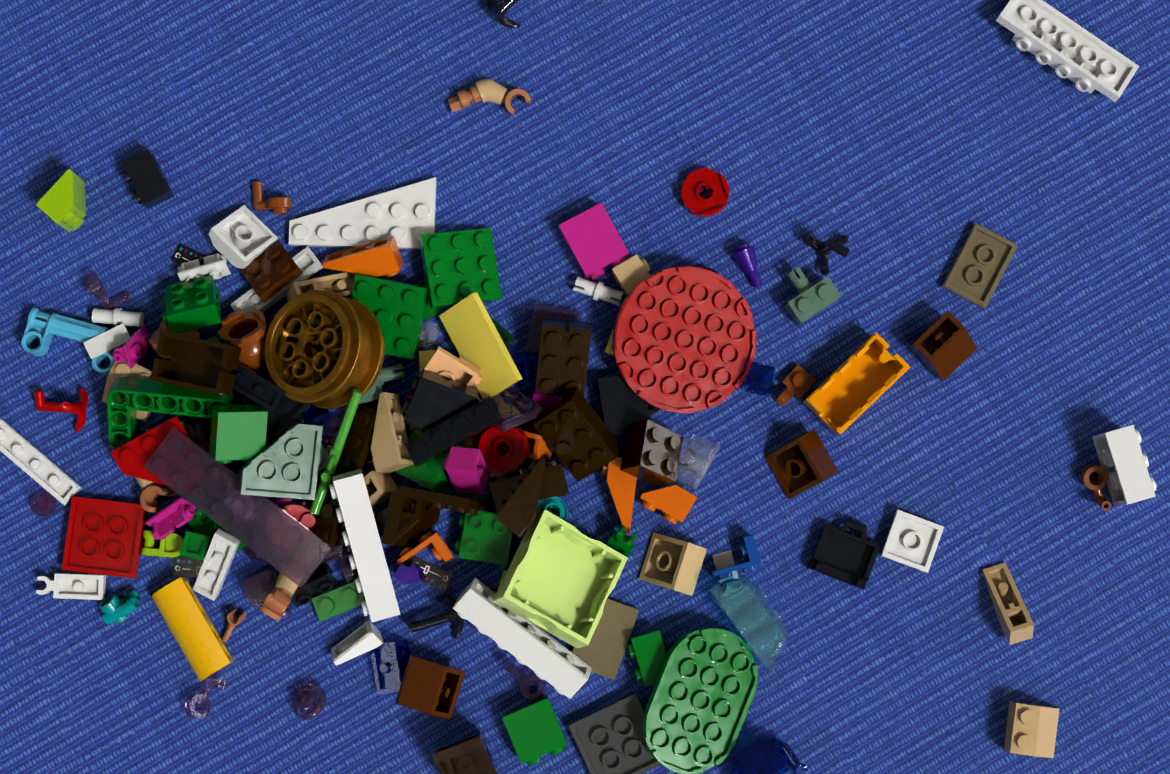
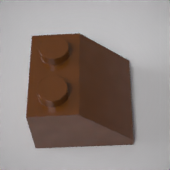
(801, 464)

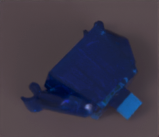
(763, 756)

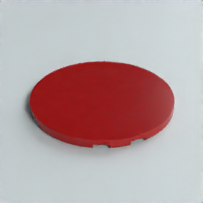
(684, 339)

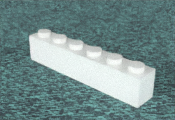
(366, 545)
(523, 640)

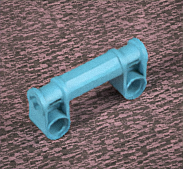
(62, 327)

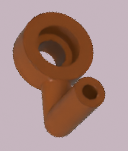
(278, 205)
(1096, 484)

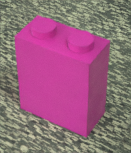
(594, 241)

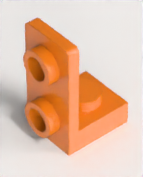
(440, 548)

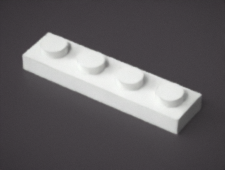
(250, 300)

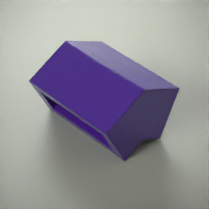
(408, 574)

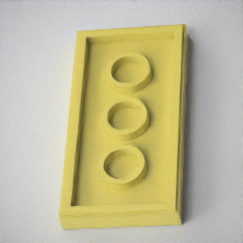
(481, 345)

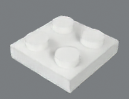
(912, 541)

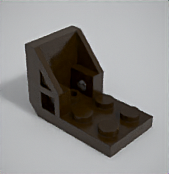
(407, 517)
(465, 757)

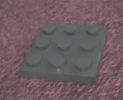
(614, 739)

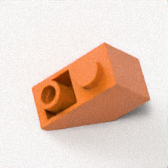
(671, 500)

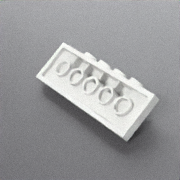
(1067, 47)

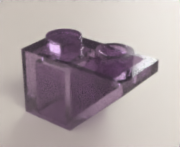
(259, 586)

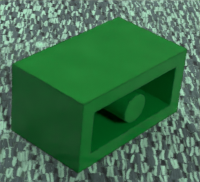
(650, 656)

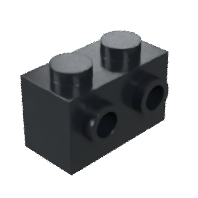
(147, 179)

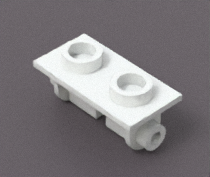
(213, 265)

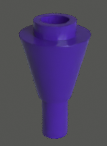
(746, 258)

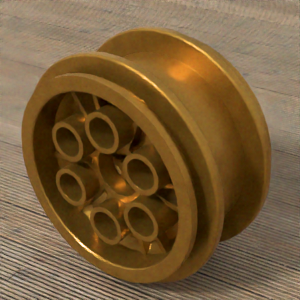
(342, 355)

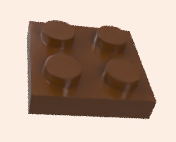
(271, 271)

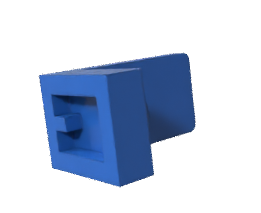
(749, 550)

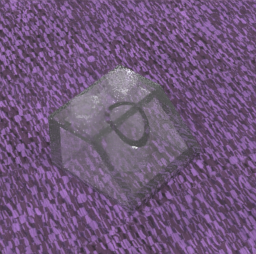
(695, 460)

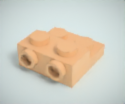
(453, 368)

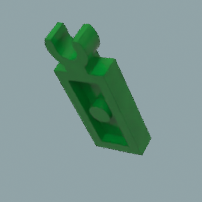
(337, 601)

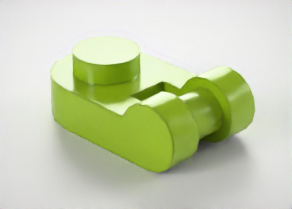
(169, 546)

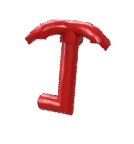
(65, 407)

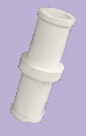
(598, 291)
(117, 317)

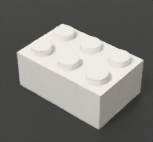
(1125, 465)

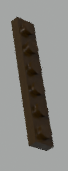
(352, 458)

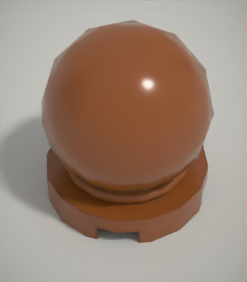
(248, 333)

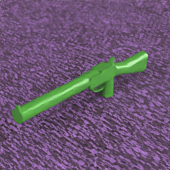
(336, 451)

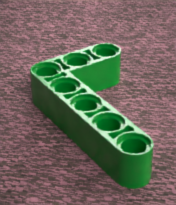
(123, 406)

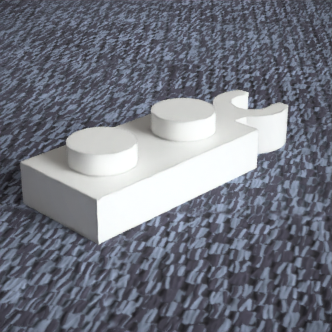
(74, 586)

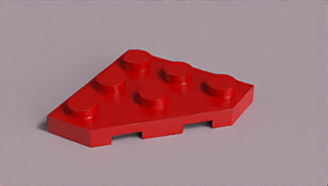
(136, 453)

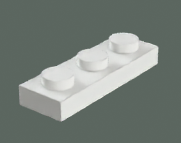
(216, 564)

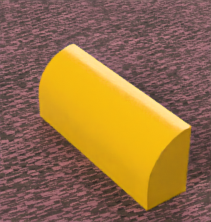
(192, 628)

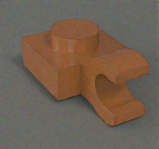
(796, 384)

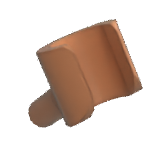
(233, 621)

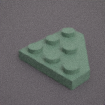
(286, 466)

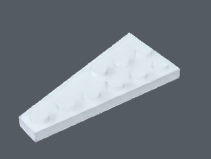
(396, 213)

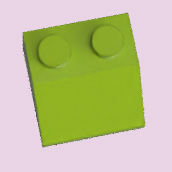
(66, 201)

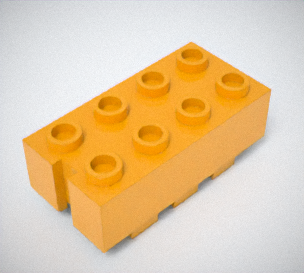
(856, 384)

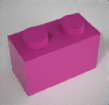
(467, 470)

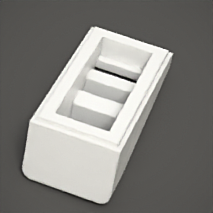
(358, 642)

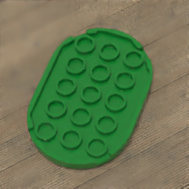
(700, 700)

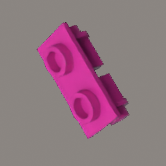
(134, 348)
(176, 513)

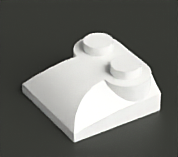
(241, 237)

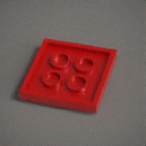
(104, 537)

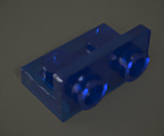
(389, 665)

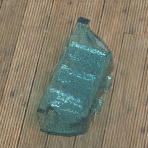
(752, 618)

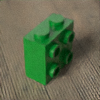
(192, 305)
(237, 432)
(430, 474)
(484, 538)
(535, 731)

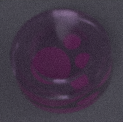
(43, 504)

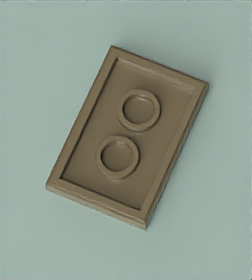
(979, 266)
(609, 639)

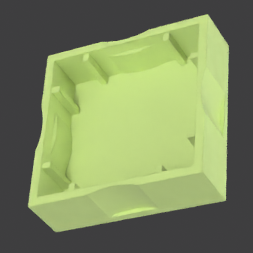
(560, 579)

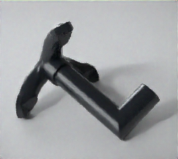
(500, 9)
(825, 249)
(449, 616)

